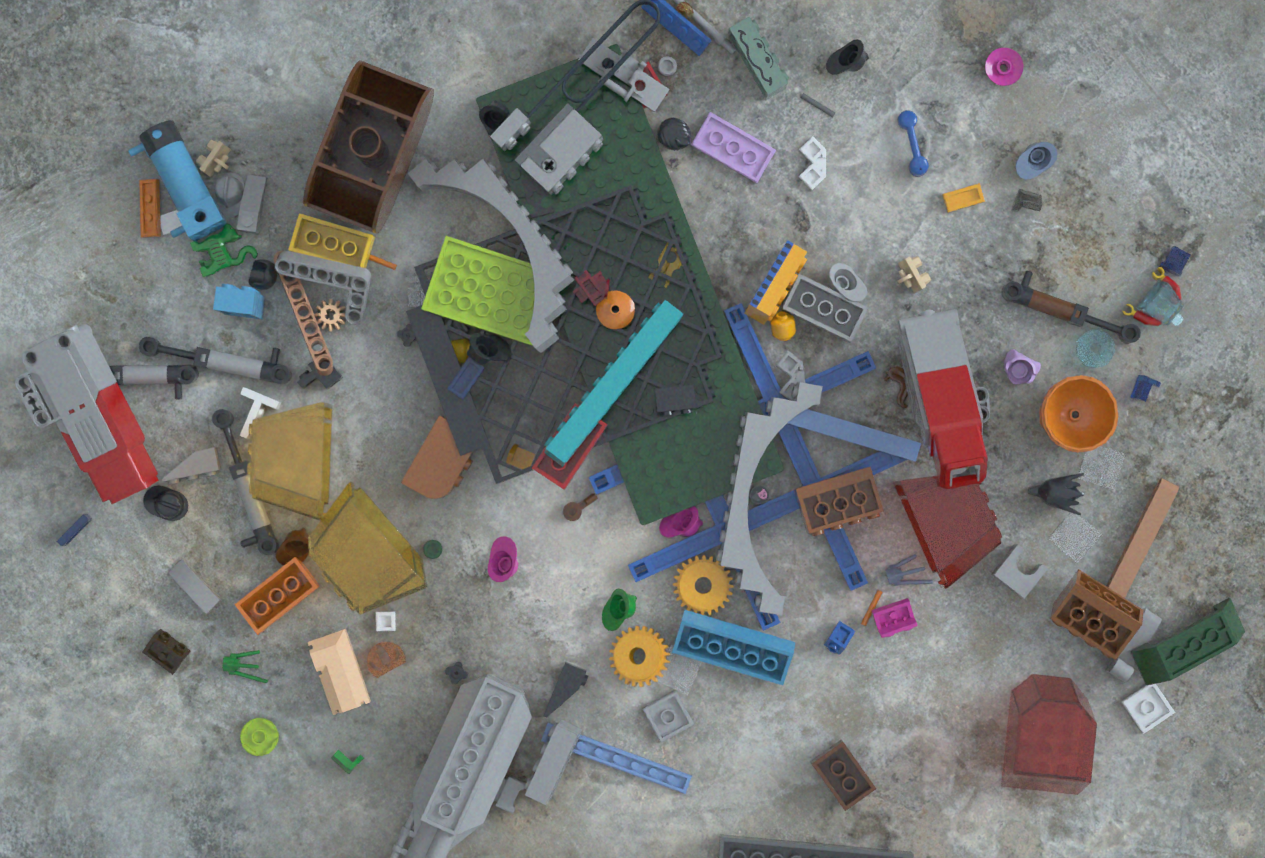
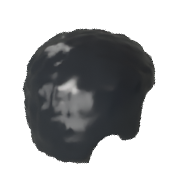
(263, 274)

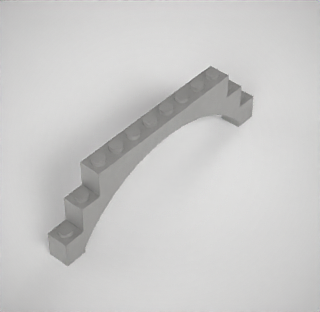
(548, 271)
(735, 538)

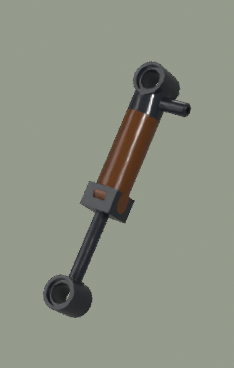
(1064, 310)

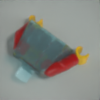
(1160, 304)

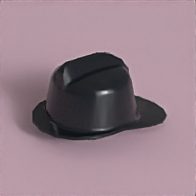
(849, 57)
(493, 116)
(487, 348)
(165, 503)

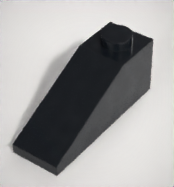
(568, 683)

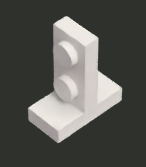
(257, 408)

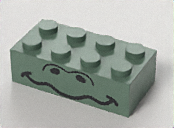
(758, 58)

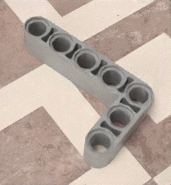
(331, 278)

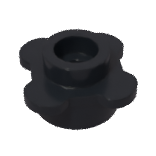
(403, 335)
(461, 673)

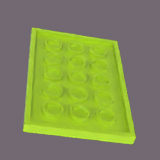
(482, 290)

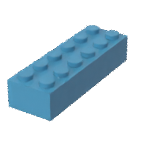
(733, 647)

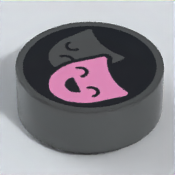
(759, 494)

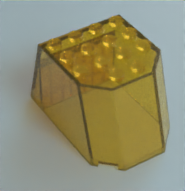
(292, 459)
(364, 553)

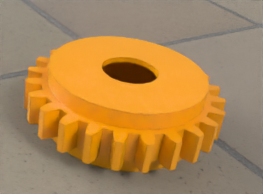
(719, 585)
(624, 656)

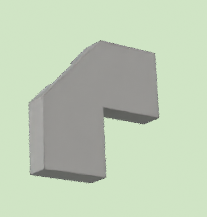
(794, 369)

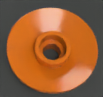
(622, 317)

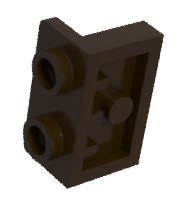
(166, 651)

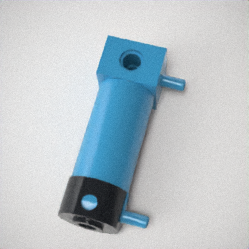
(182, 180)

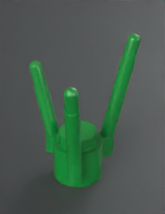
(231, 664)

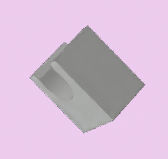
(1012, 578)

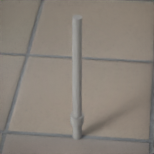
(719, 38)

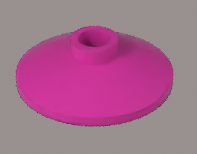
(1011, 60)

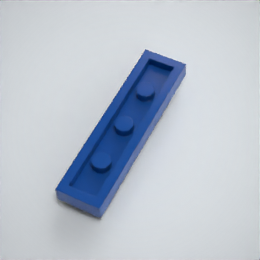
(679, 26)

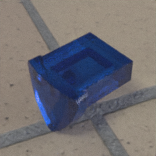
(1175, 261)
(1143, 387)

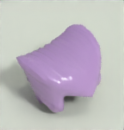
(1020, 368)

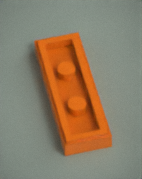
(150, 208)

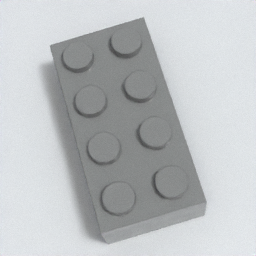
(824, 308)
(553, 762)

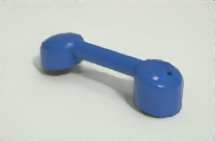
(907, 121)

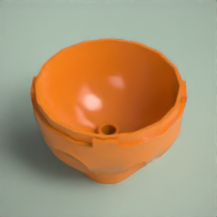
(1095, 411)

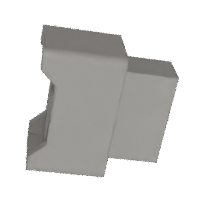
(508, 792)

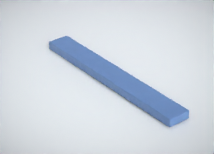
(857, 434)
(628, 762)

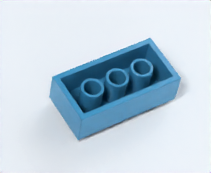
(239, 302)

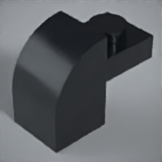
(328, 381)

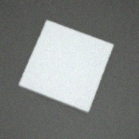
(1147, 707)

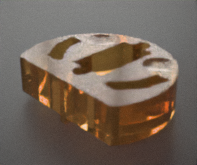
(375, 659)

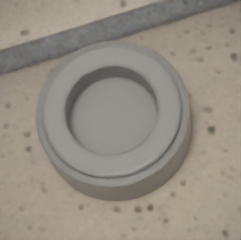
(667, 66)

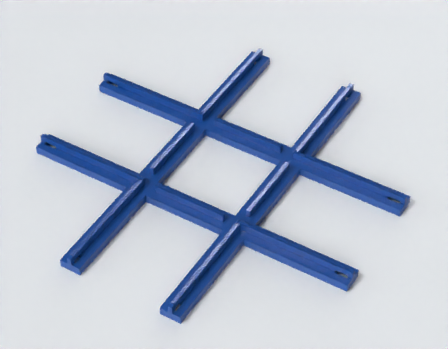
(799, 456)

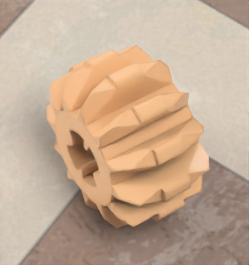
(324, 313)

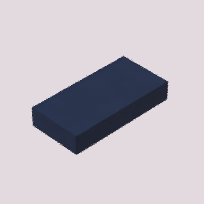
(466, 378)
(71, 533)

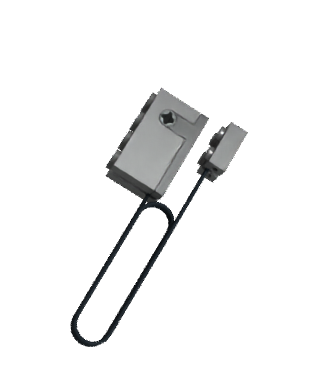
(568, 136)

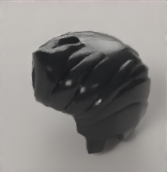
(674, 134)

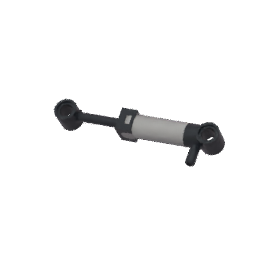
(155, 375)

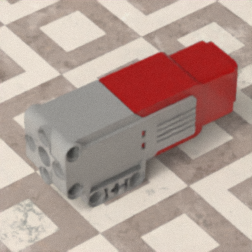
(943, 396)
(90, 411)

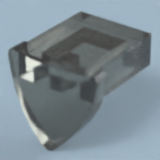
(1027, 200)

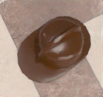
(294, 545)

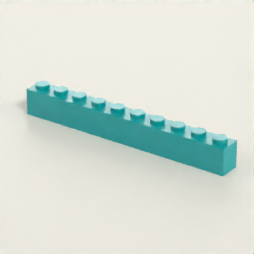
(613, 383)

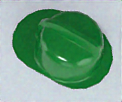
(617, 609)

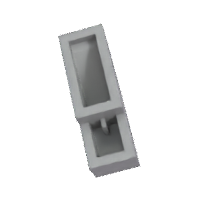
(195, 586)

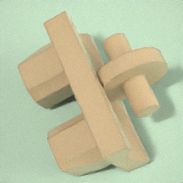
(215, 159)
(910, 274)

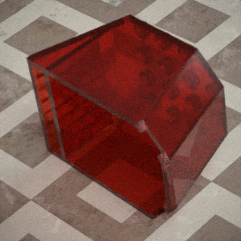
(950, 525)
(1049, 736)

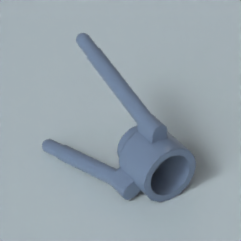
(896, 575)

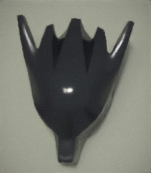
(1059, 492)

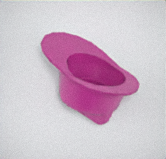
(681, 523)
(502, 559)

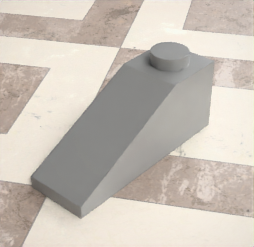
(252, 204)

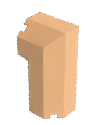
(340, 671)

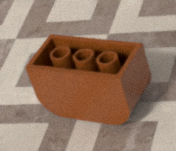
(437, 463)

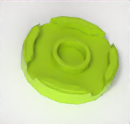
(259, 736)

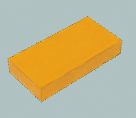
(963, 198)

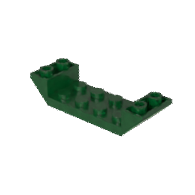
(1190, 645)

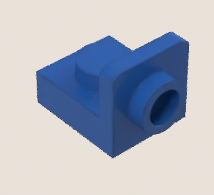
(839, 638)

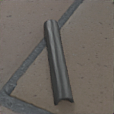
(818, 105)

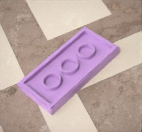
(733, 147)

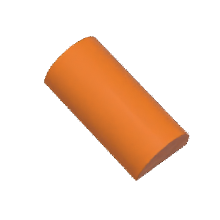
(277, 595)

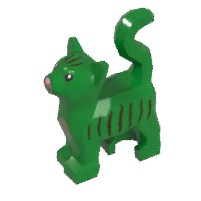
(218, 251)

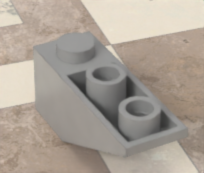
(198, 463)

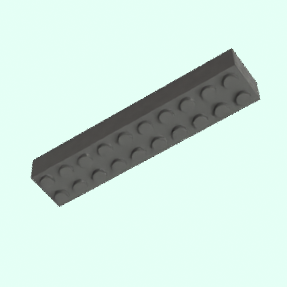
(753, 847)

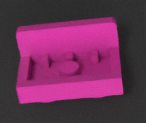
(894, 618)

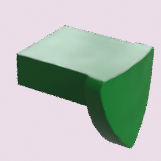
(348, 766)

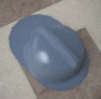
(1036, 160)

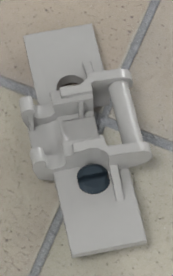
(604, 59)

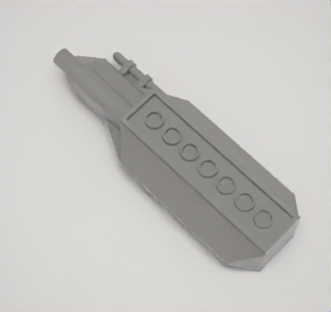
(465, 767)

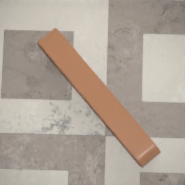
(306, 321)
(1142, 537)

